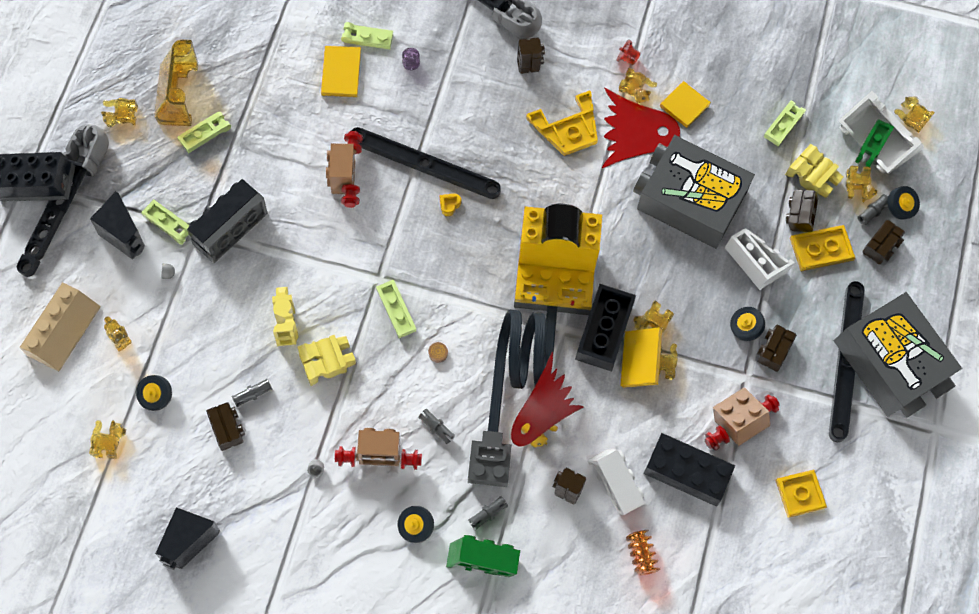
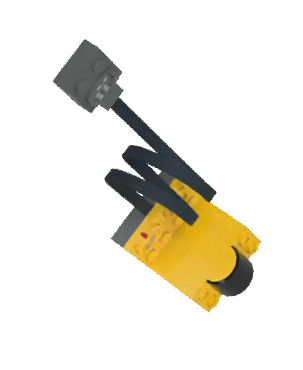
(552, 276)

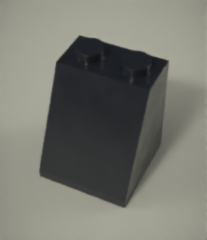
(117, 227)
(185, 538)

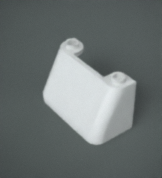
(899, 145)

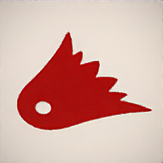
(636, 129)
(543, 407)

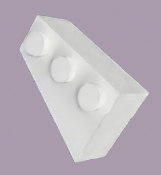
(757, 259)
(617, 480)

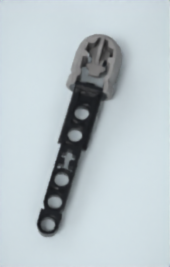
(529, 21)
(87, 142)

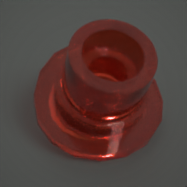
(628, 53)

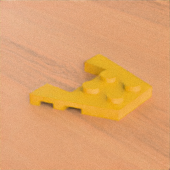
(571, 132)

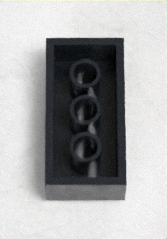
(605, 327)
(689, 469)

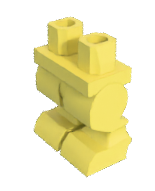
(817, 173)
(283, 307)
(329, 358)

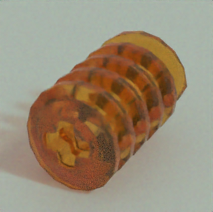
(641, 553)

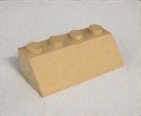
(60, 327)

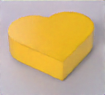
(449, 203)

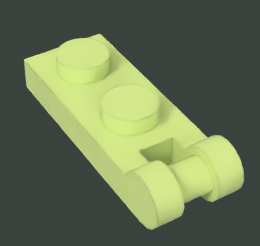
(367, 36)
(784, 123)
(203, 132)
(166, 221)

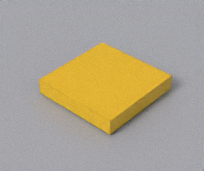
(685, 104)
(801, 493)

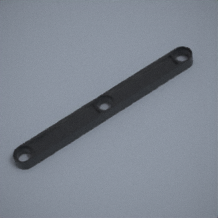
(437, 168)
(845, 373)

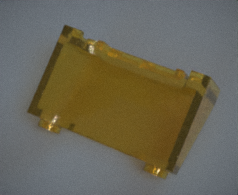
(170, 100)

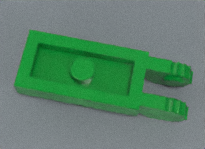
(875, 141)

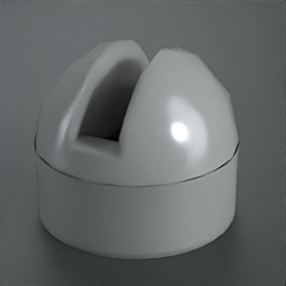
(167, 271)
(318, 470)

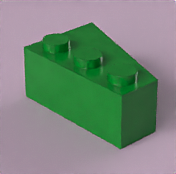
(484, 556)

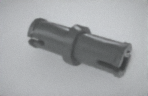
(873, 210)
(251, 392)
(436, 426)
(488, 513)

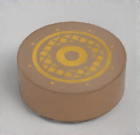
(438, 352)

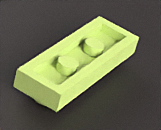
(396, 308)

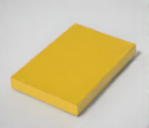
(341, 71)
(822, 248)
(641, 357)

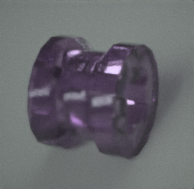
(409, 63)

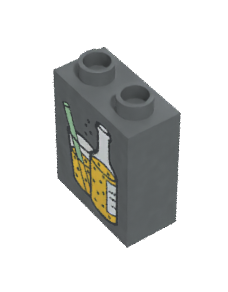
(692, 190)
(899, 356)

